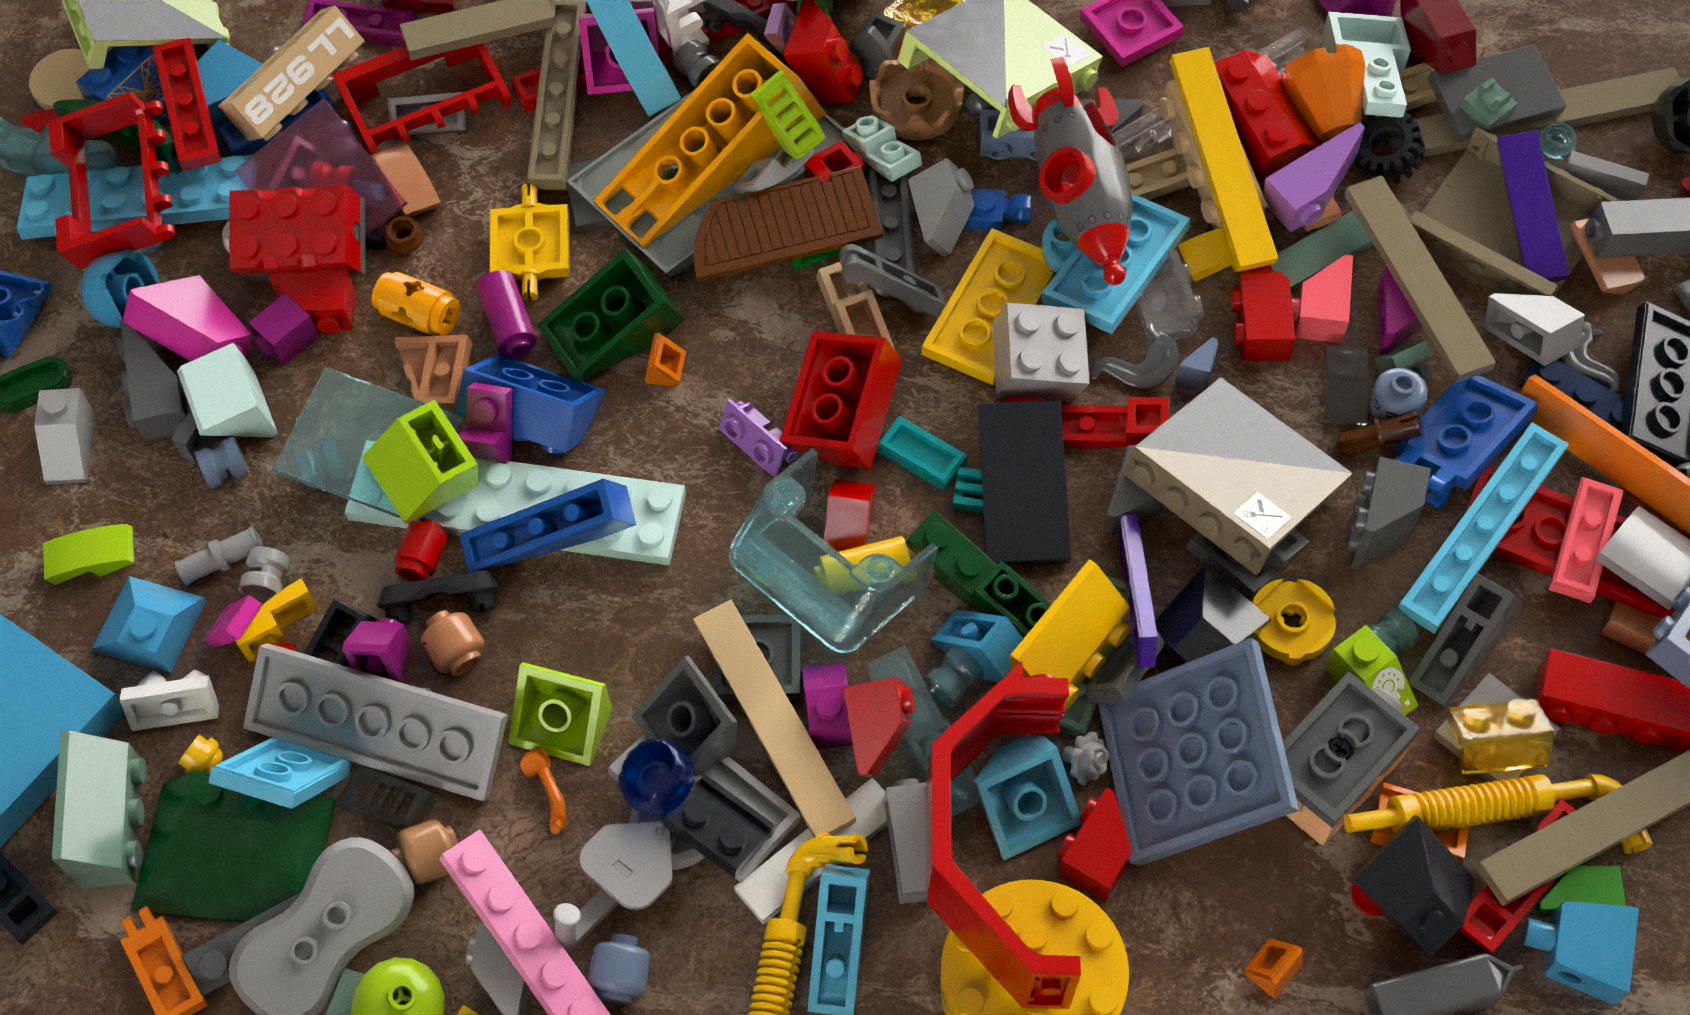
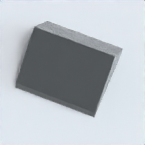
(690, 715)

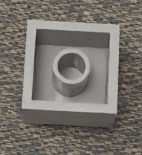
(1040, 352)

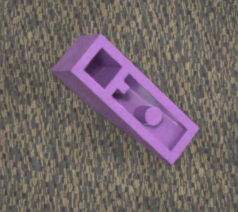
(1306, 186)

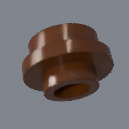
(402, 227)

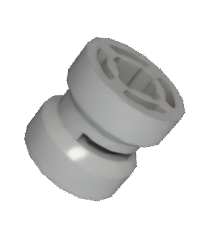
(264, 573)

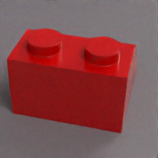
(822, 57)

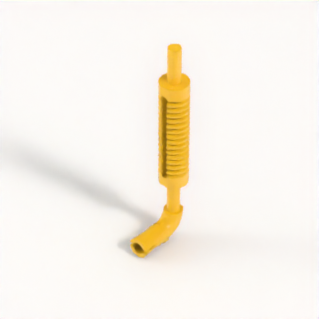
(1488, 803)
(784, 934)

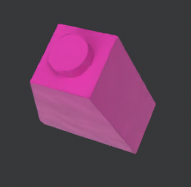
(185, 318)

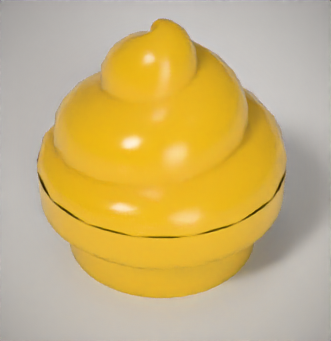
(201, 755)

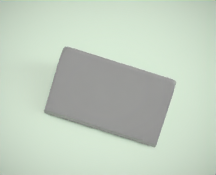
(406, 105)

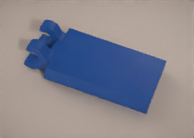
(1465, 434)

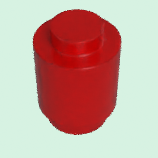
(420, 550)

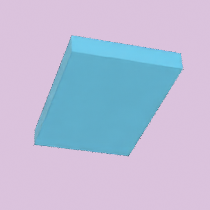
(280, 772)

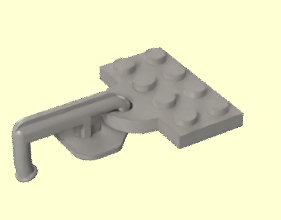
(637, 857)

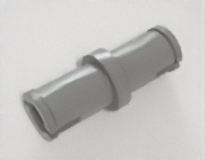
(217, 556)

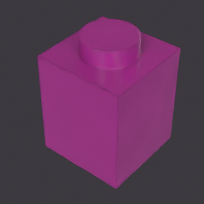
(282, 330)

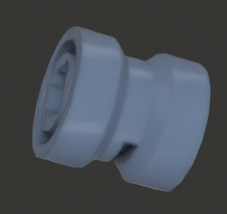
(222, 462)

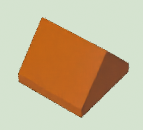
(665, 362)
(1274, 966)

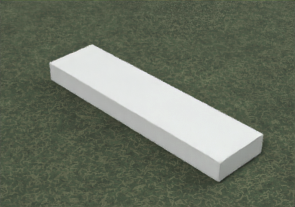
(766, 886)

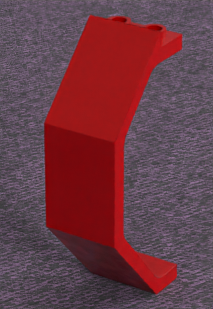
(1016, 708)

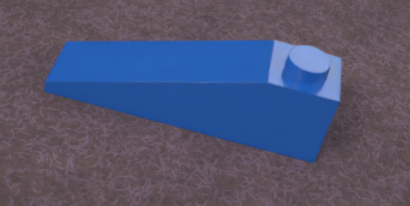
(550, 526)

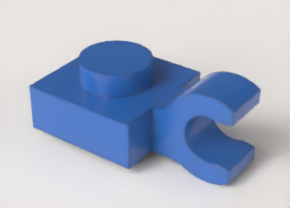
(993, 209)

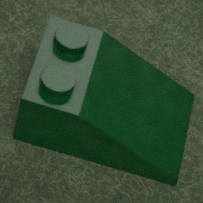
(610, 317)

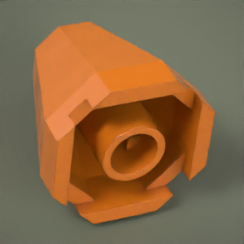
(1327, 89)

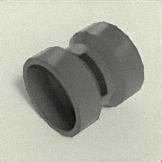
(694, 62)

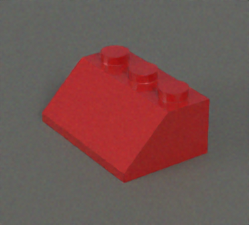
(1264, 113)
(842, 398)

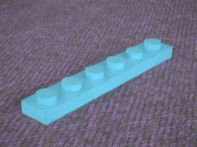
(1482, 527)

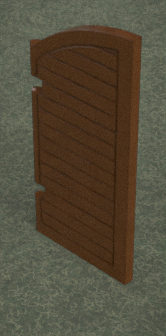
(785, 224)

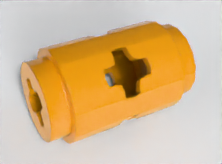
(401, 298)

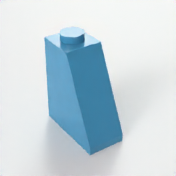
(221, 73)

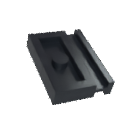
(720, 826)

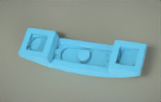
(635, 54)

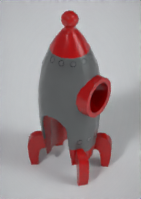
(1080, 168)

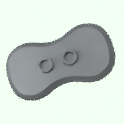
(348, 902)

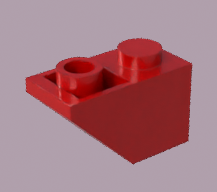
(1100, 849)

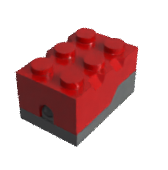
(295, 231)

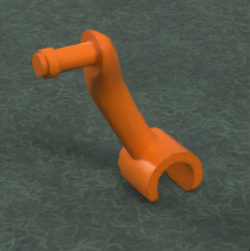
(538, 763)

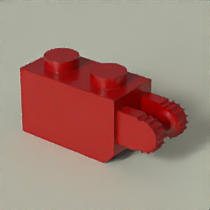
(1263, 315)

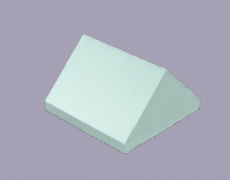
(226, 395)

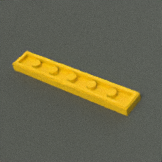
(1223, 159)

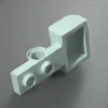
(1384, 52)

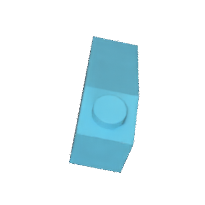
(838, 940)

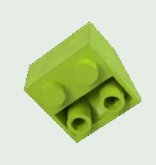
(421, 462)

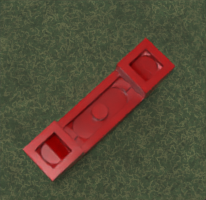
(1108, 425)
(1489, 921)

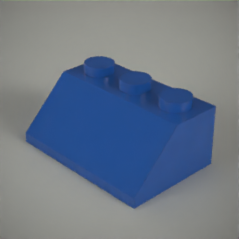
(544, 403)

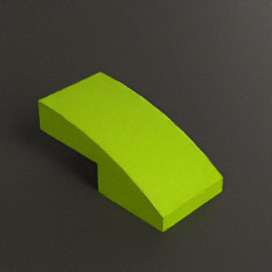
(92, 550)

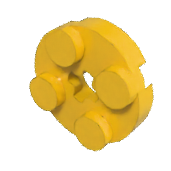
(1316, 622)

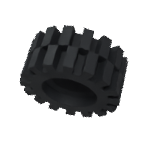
(1394, 164)

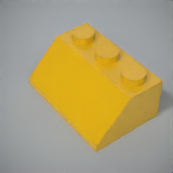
(1075, 631)

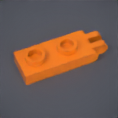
(161, 966)

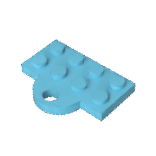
(1081, 281)

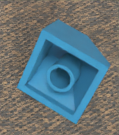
(149, 625)

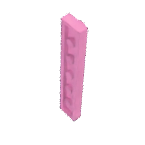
(520, 929)

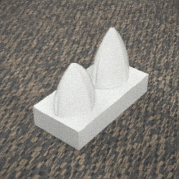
(169, 703)

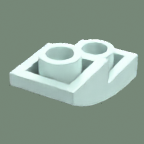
(880, 148)

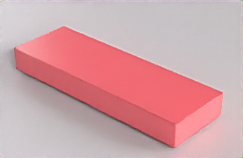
(1585, 535)

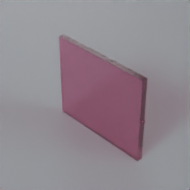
(323, 152)

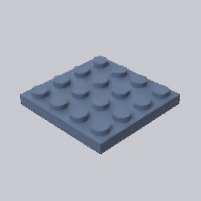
(1198, 754)

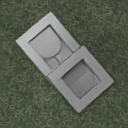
(769, 172)

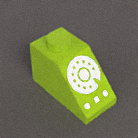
(1372, 664)

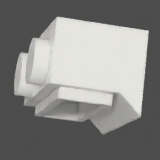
(677, 24)

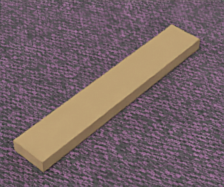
(774, 720)

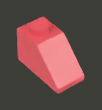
(1324, 303)

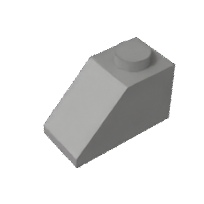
(942, 204)
(1535, 325)
(64, 435)
(497, 974)

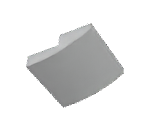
(1649, 557)

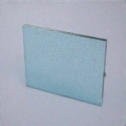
(337, 430)

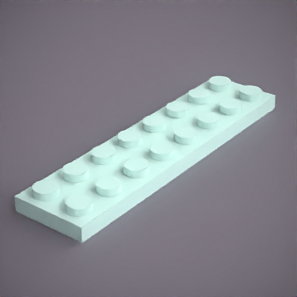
(517, 486)

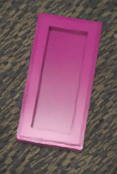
(233, 622)

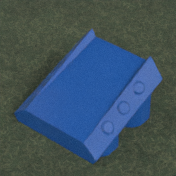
(19, 303)

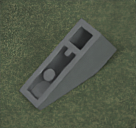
(1465, 639)

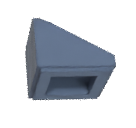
(1197, 367)

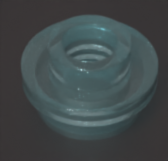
(1558, 140)

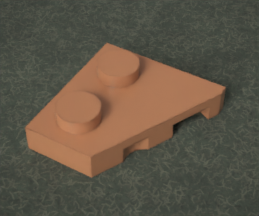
(435, 366)

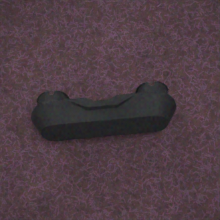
(738, 16)
(477, 585)

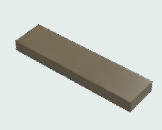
(475, 26)

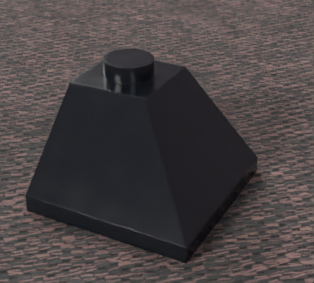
(1208, 617)
(1418, 886)

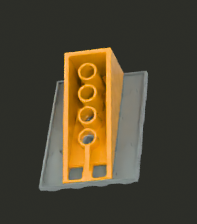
(693, 153)

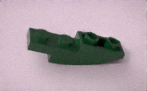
(977, 578)

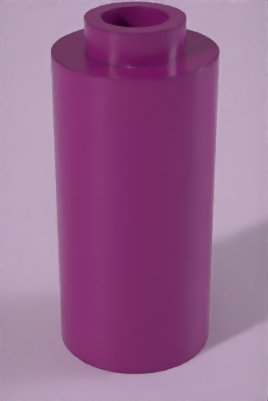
(506, 314)

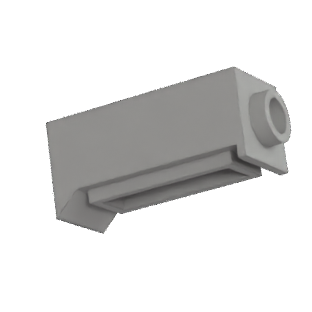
(907, 836)

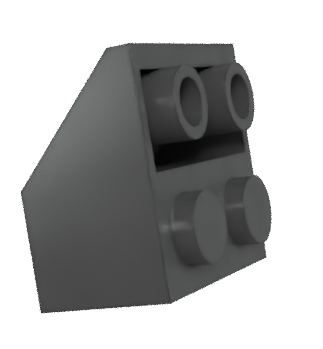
(1386, 510)

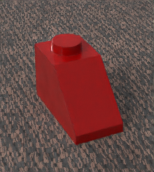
(323, 294)
(877, 721)

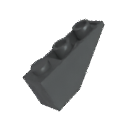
(153, 389)

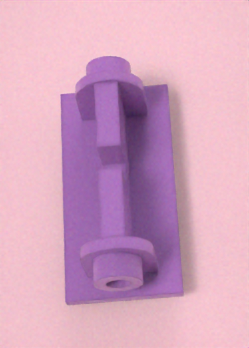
(748, 431)

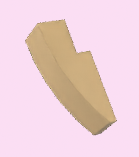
(851, 305)

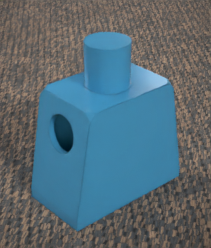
(1587, 947)

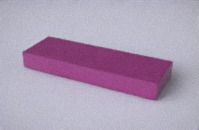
(373, 23)

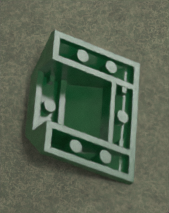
(227, 851)

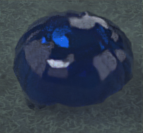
(656, 777)

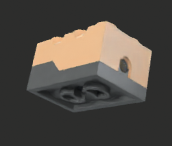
(1344, 753)

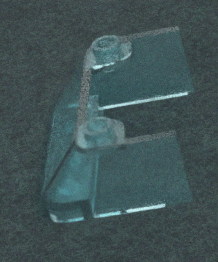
(810, 578)

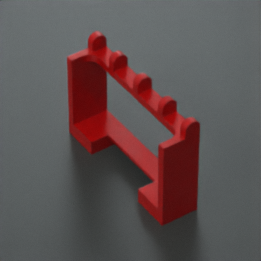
(361, 80)
(67, 144)

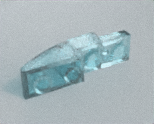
(30, 155)
(926, 725)

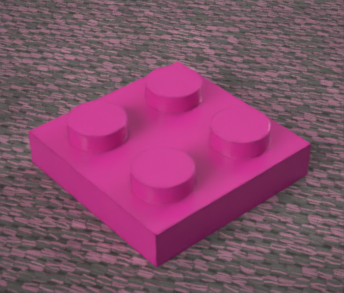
(1131, 27)

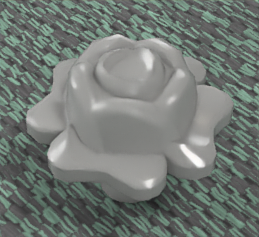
(1087, 758)

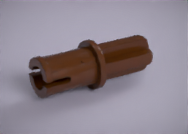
(1380, 434)

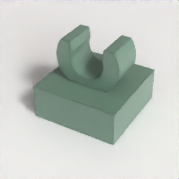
(1488, 104)
(1406, 356)

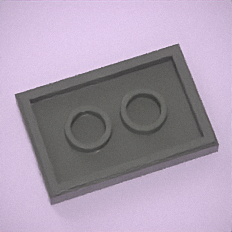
(1515, 71)

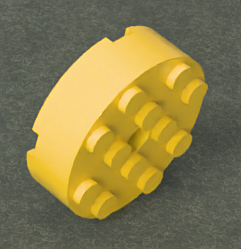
(1050, 922)

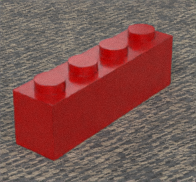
(1614, 699)

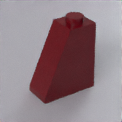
(1440, 33)

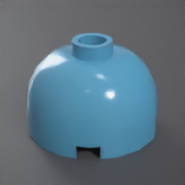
(108, 284)

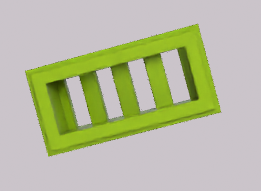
(801, 135)

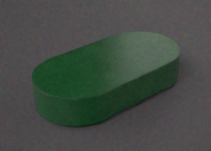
(22, 385)

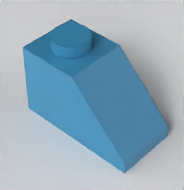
(982, 636)

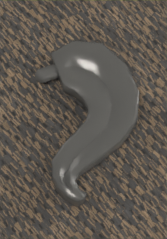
(1582, 363)
(1151, 372)

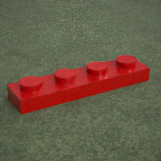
(186, 104)

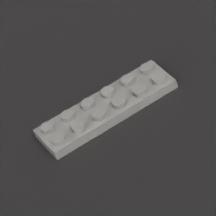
(375, 721)

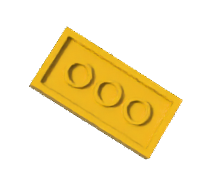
(999, 274)

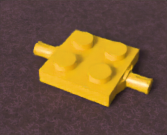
(530, 241)

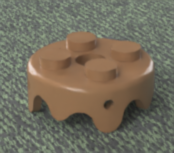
(929, 80)

